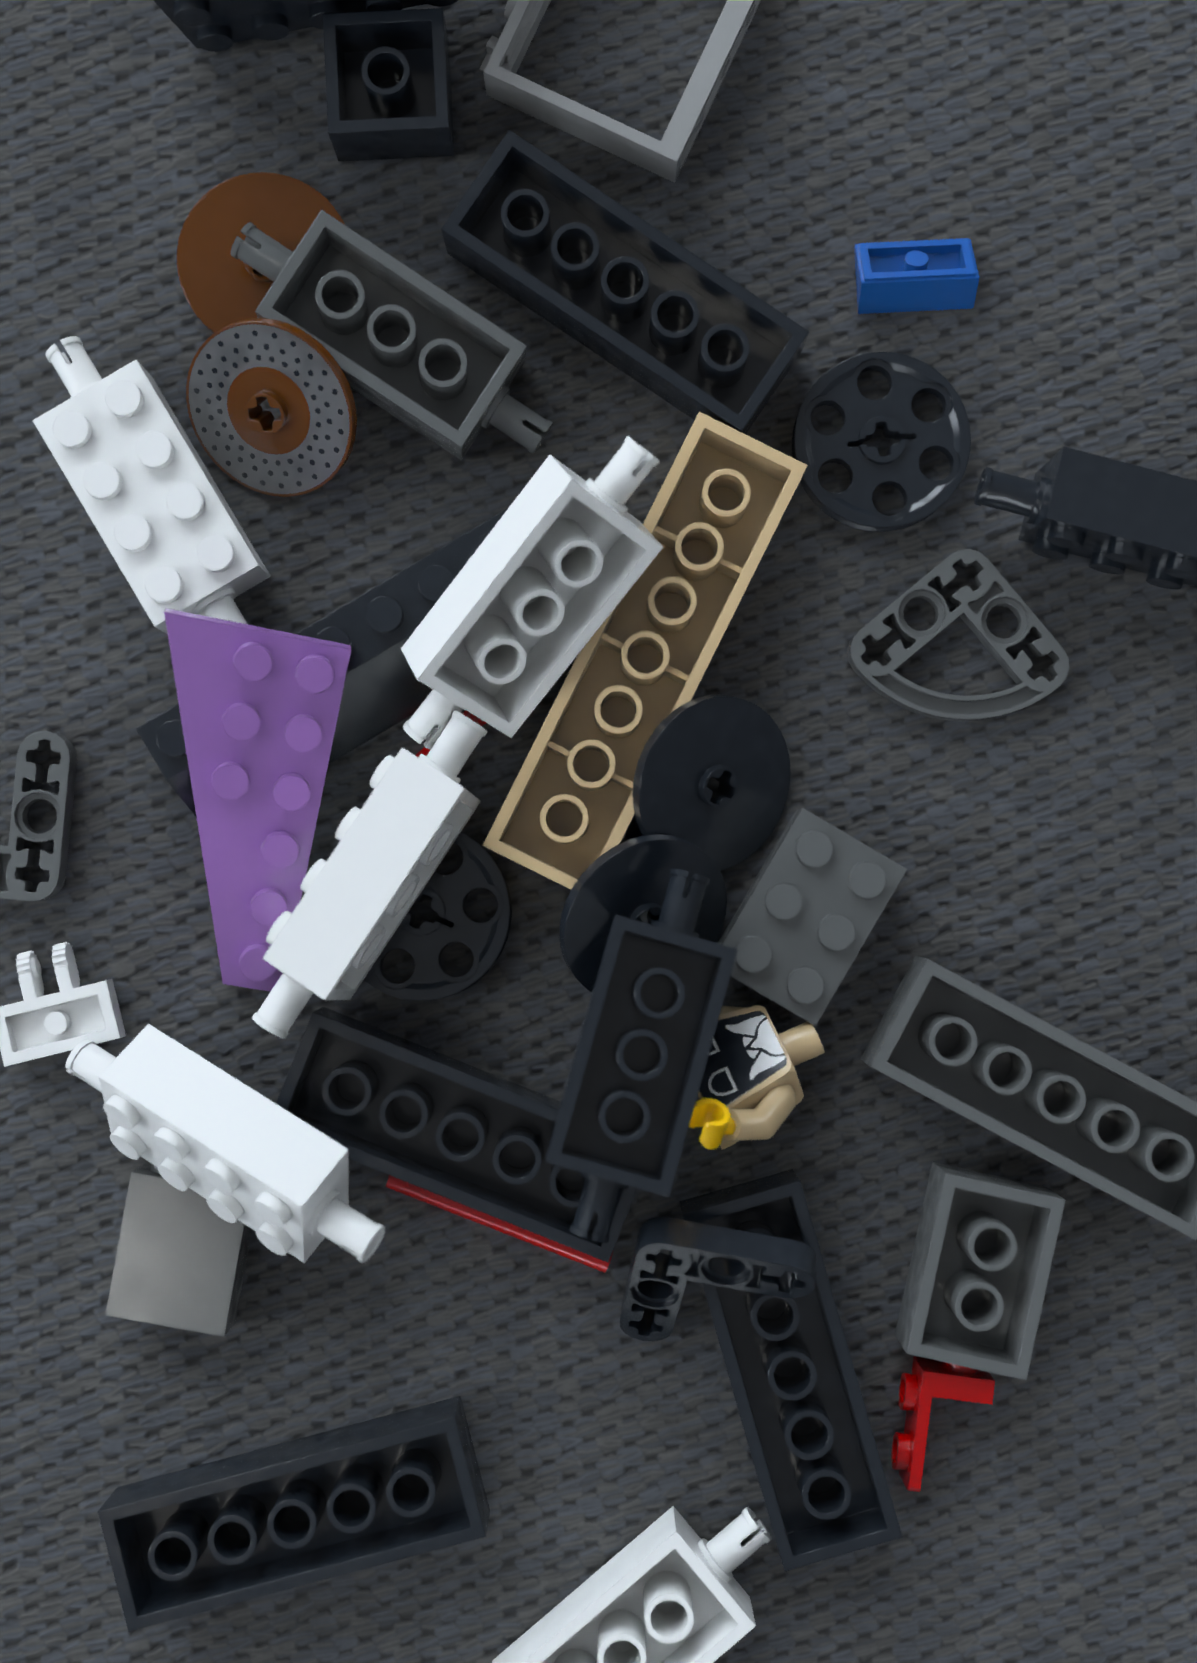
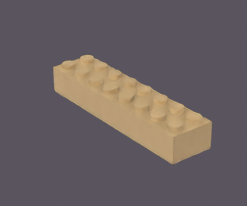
(648, 653)

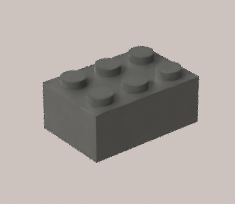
(809, 914)
(979, 1271)

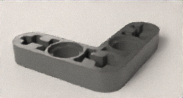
(14, 856)

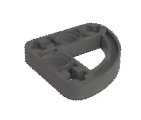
(973, 610)

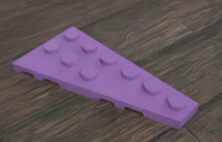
(258, 752)

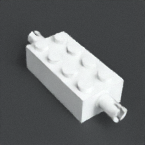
(147, 490)
(531, 596)
(371, 876)
(227, 1145)
(653, 1601)

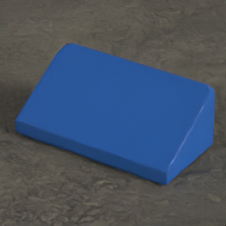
(915, 275)

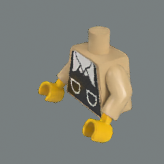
(750, 1077)

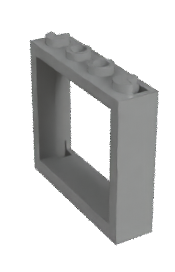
(657, 156)

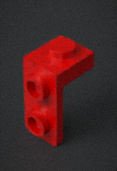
(929, 1380)

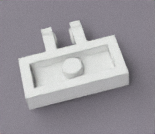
(60, 1020)

